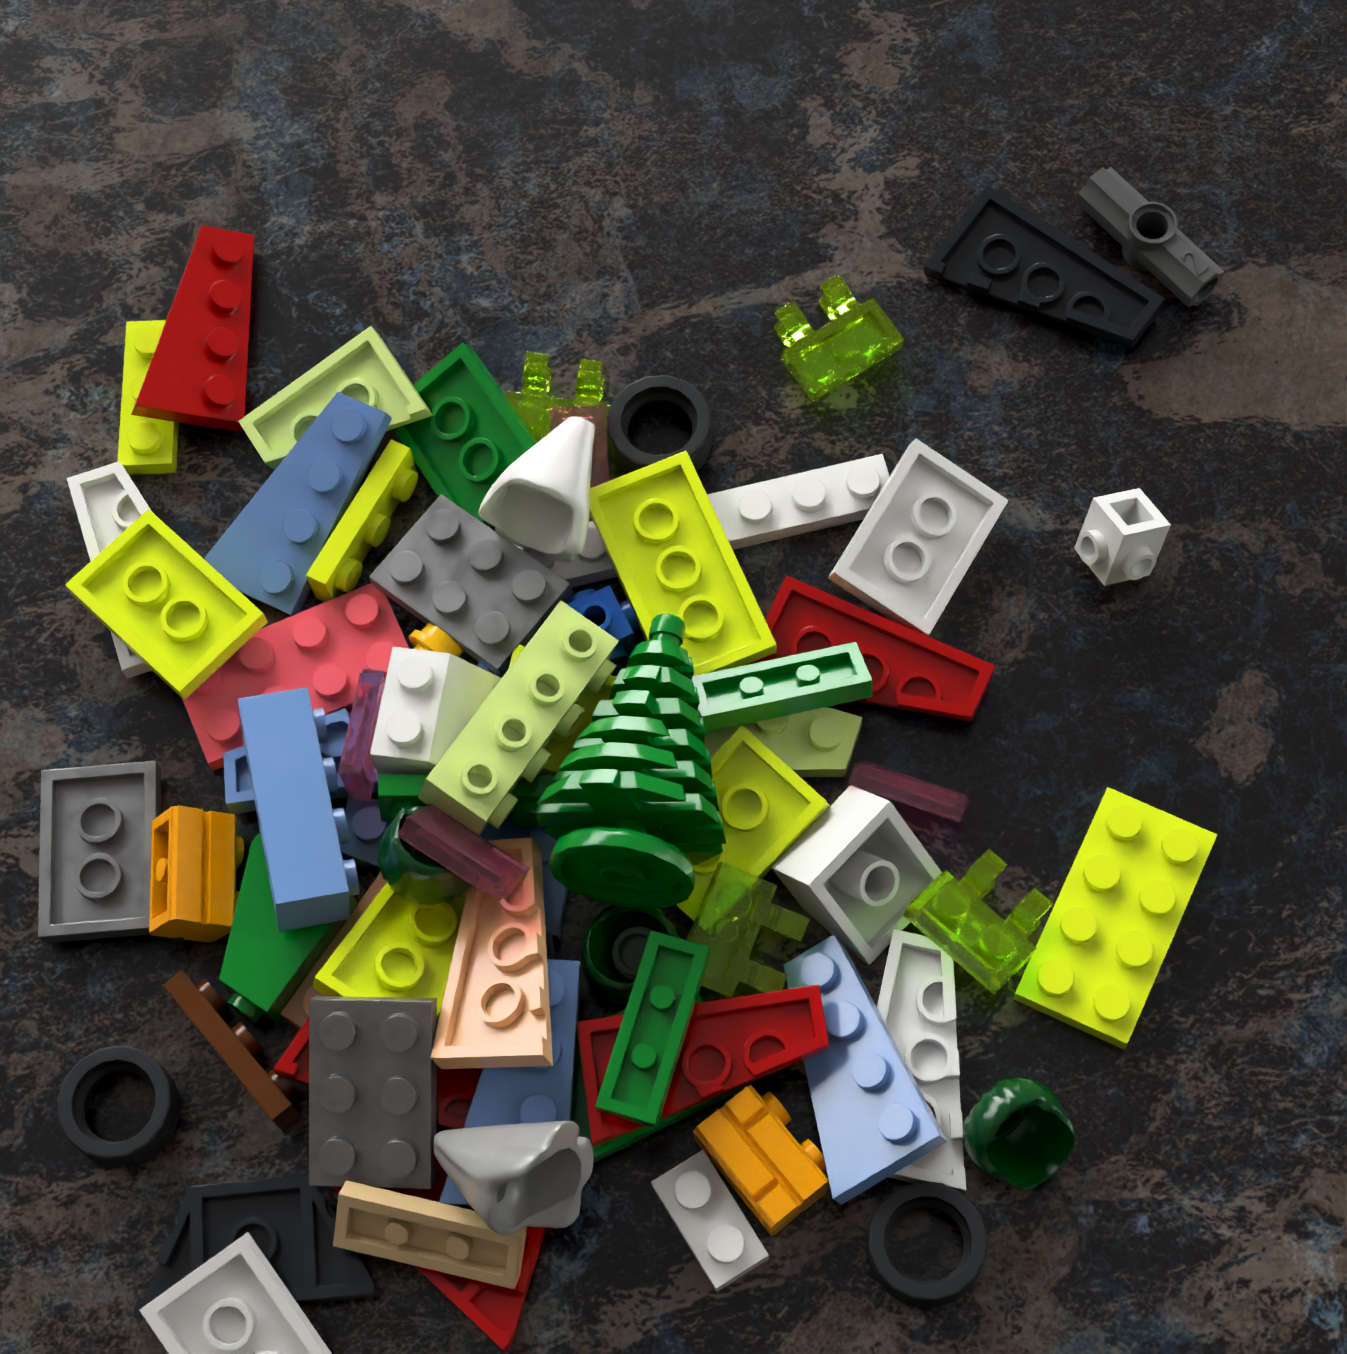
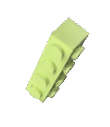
(519, 719)

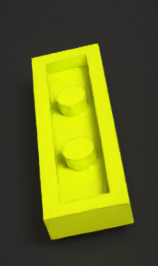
(144, 442)
(364, 523)

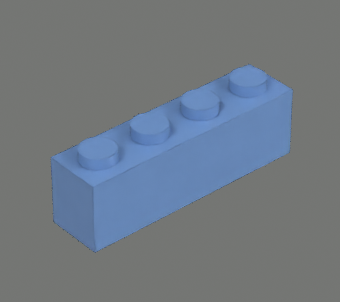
(295, 809)

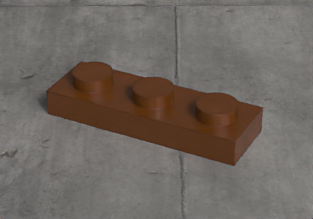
(236, 1048)

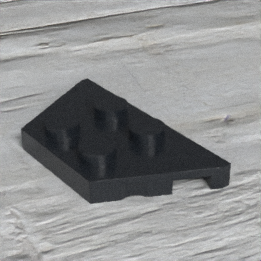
(288, 1224)

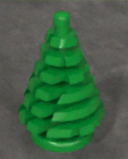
(638, 787)

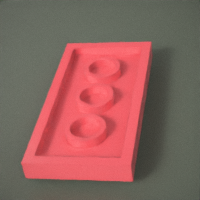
(311, 649)

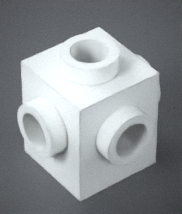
(1122, 536)

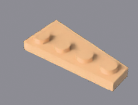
(498, 977)

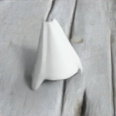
(546, 493)

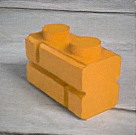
(194, 874)
(762, 1158)

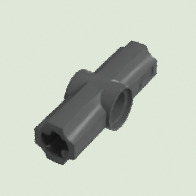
(1169, 257)

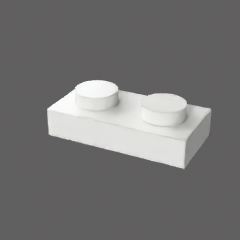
(710, 1220)

